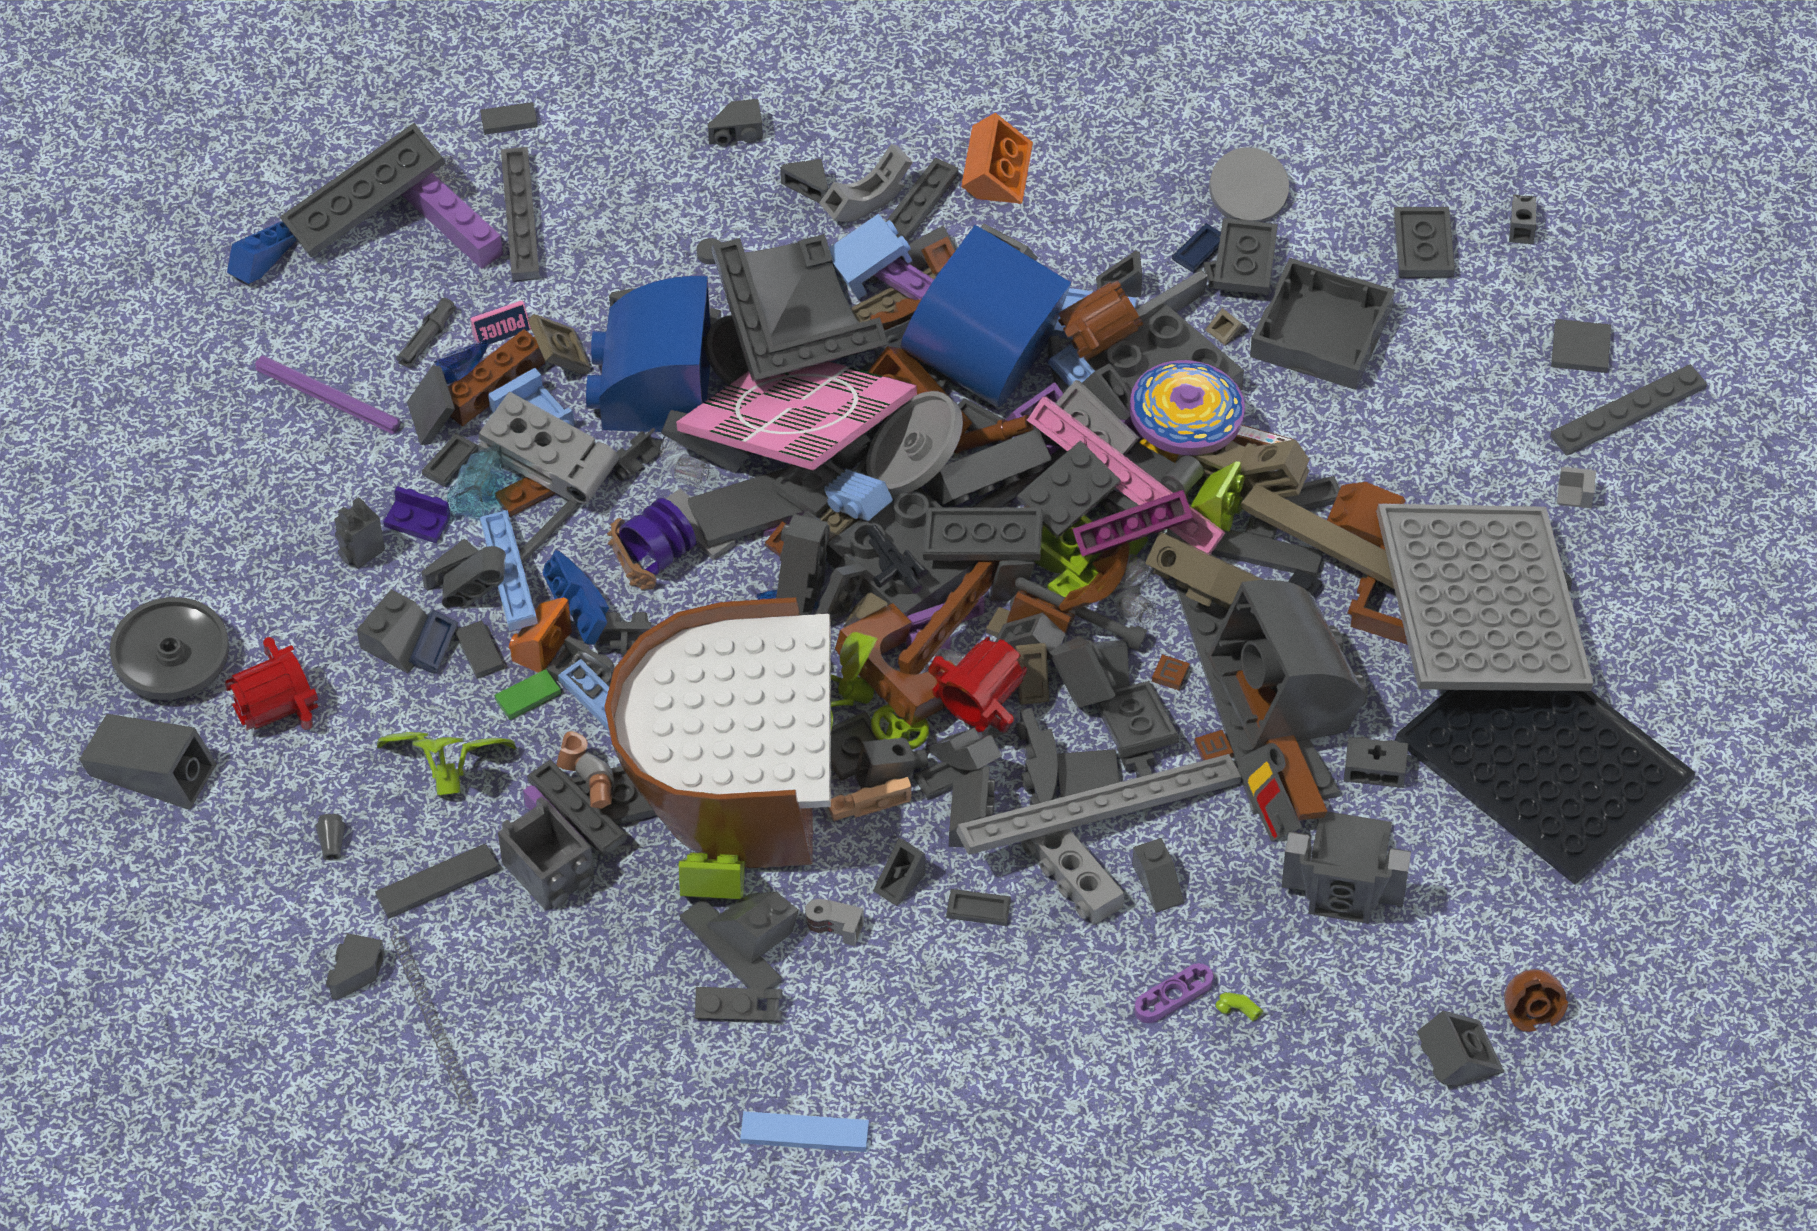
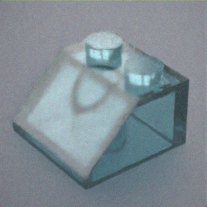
(477, 484)

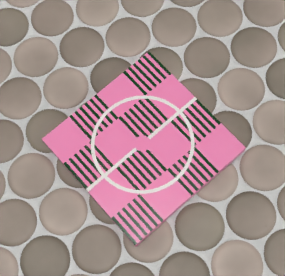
(798, 414)

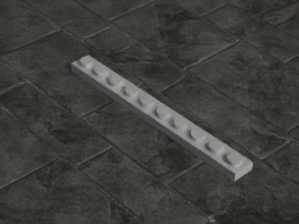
(1098, 804)

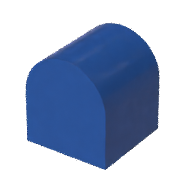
(986, 316)

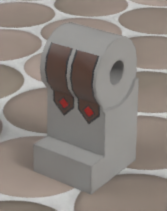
(835, 918)

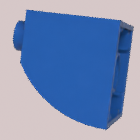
(652, 355)

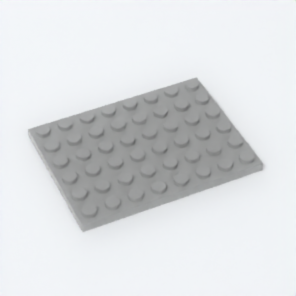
(1483, 598)

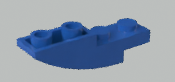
(584, 599)

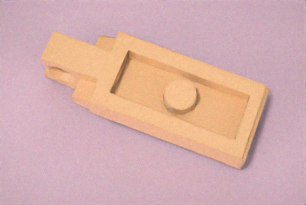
(871, 799)

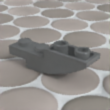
(1041, 759)

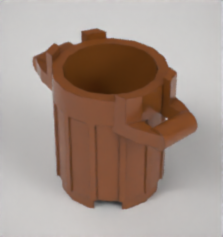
(1100, 320)

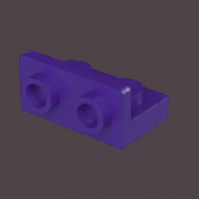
(418, 514)

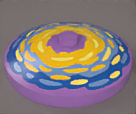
(1187, 407)

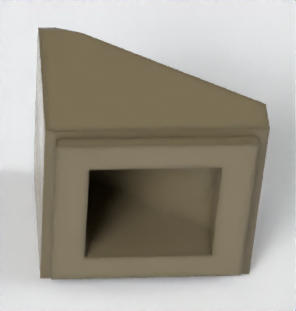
(1225, 327)

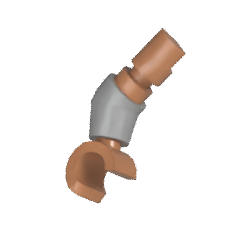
(593, 770)

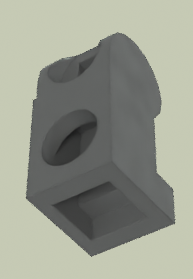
(1523, 219)

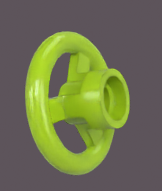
(898, 727)

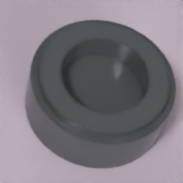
(704, 251)

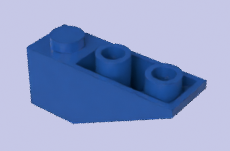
(257, 253)

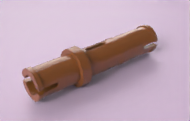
(1003, 431)

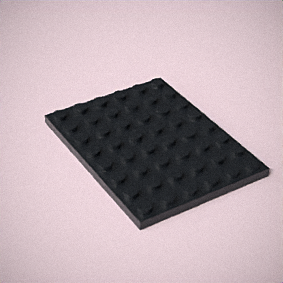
(1548, 768)

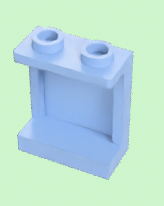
(867, 252)
(530, 388)

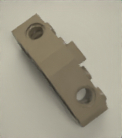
(1259, 466)
(1197, 571)

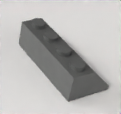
(989, 467)

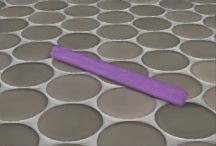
(327, 394)

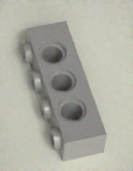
(1088, 874)

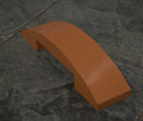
(1111, 568)

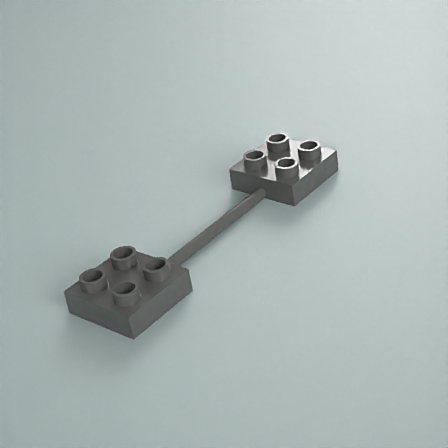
(1158, 341)

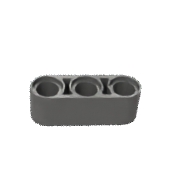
(474, 577)

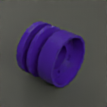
(658, 532)

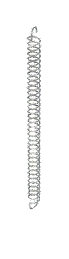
(428, 1000)

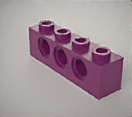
(1133, 524)

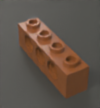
(499, 368)

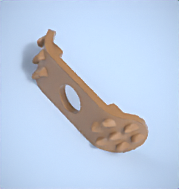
(635, 574)

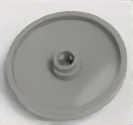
(915, 442)

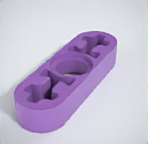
(1176, 982)

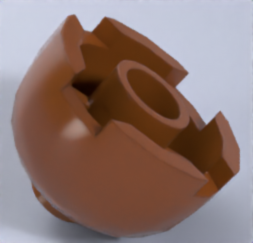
(1534, 994)

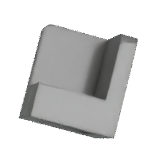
(1576, 487)

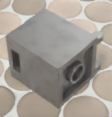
(546, 855)

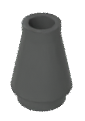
(330, 834)

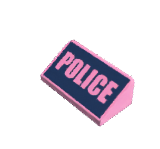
(500, 323)

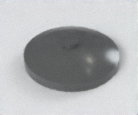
(169, 648)

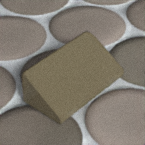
(864, 608)

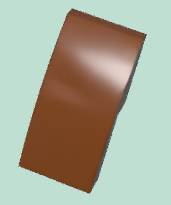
(902, 313)

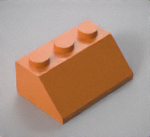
(997, 161)

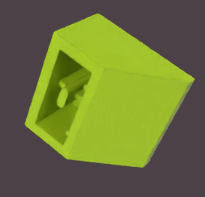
(1220, 496)
(711, 877)

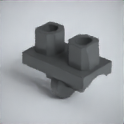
(623, 634)

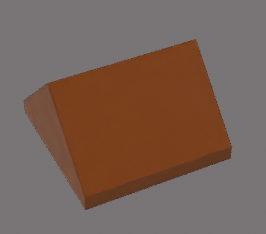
(1029, 605)

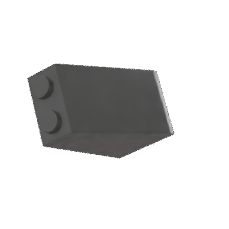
(150, 758)

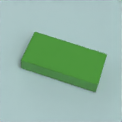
(527, 694)

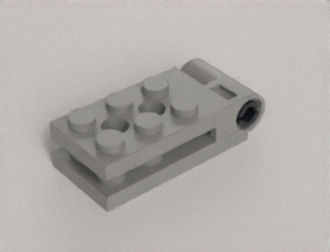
(548, 449)

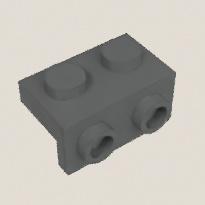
(579, 650)

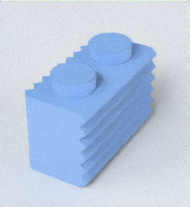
(858, 495)

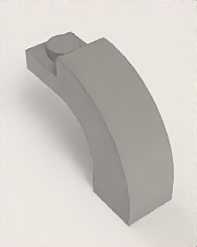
(872, 192)

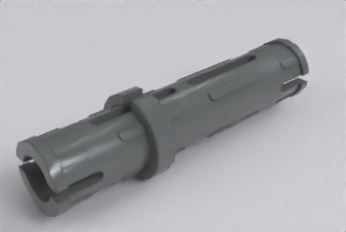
(431, 326)

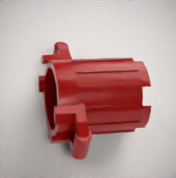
(980, 684)
(272, 690)

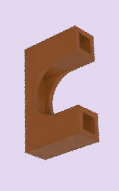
(906, 693)

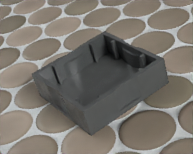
(1322, 323)

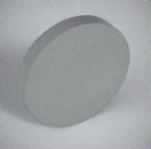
(1249, 185)

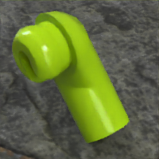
(1238, 1001)

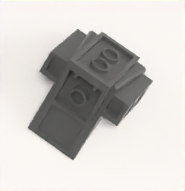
(1346, 867)

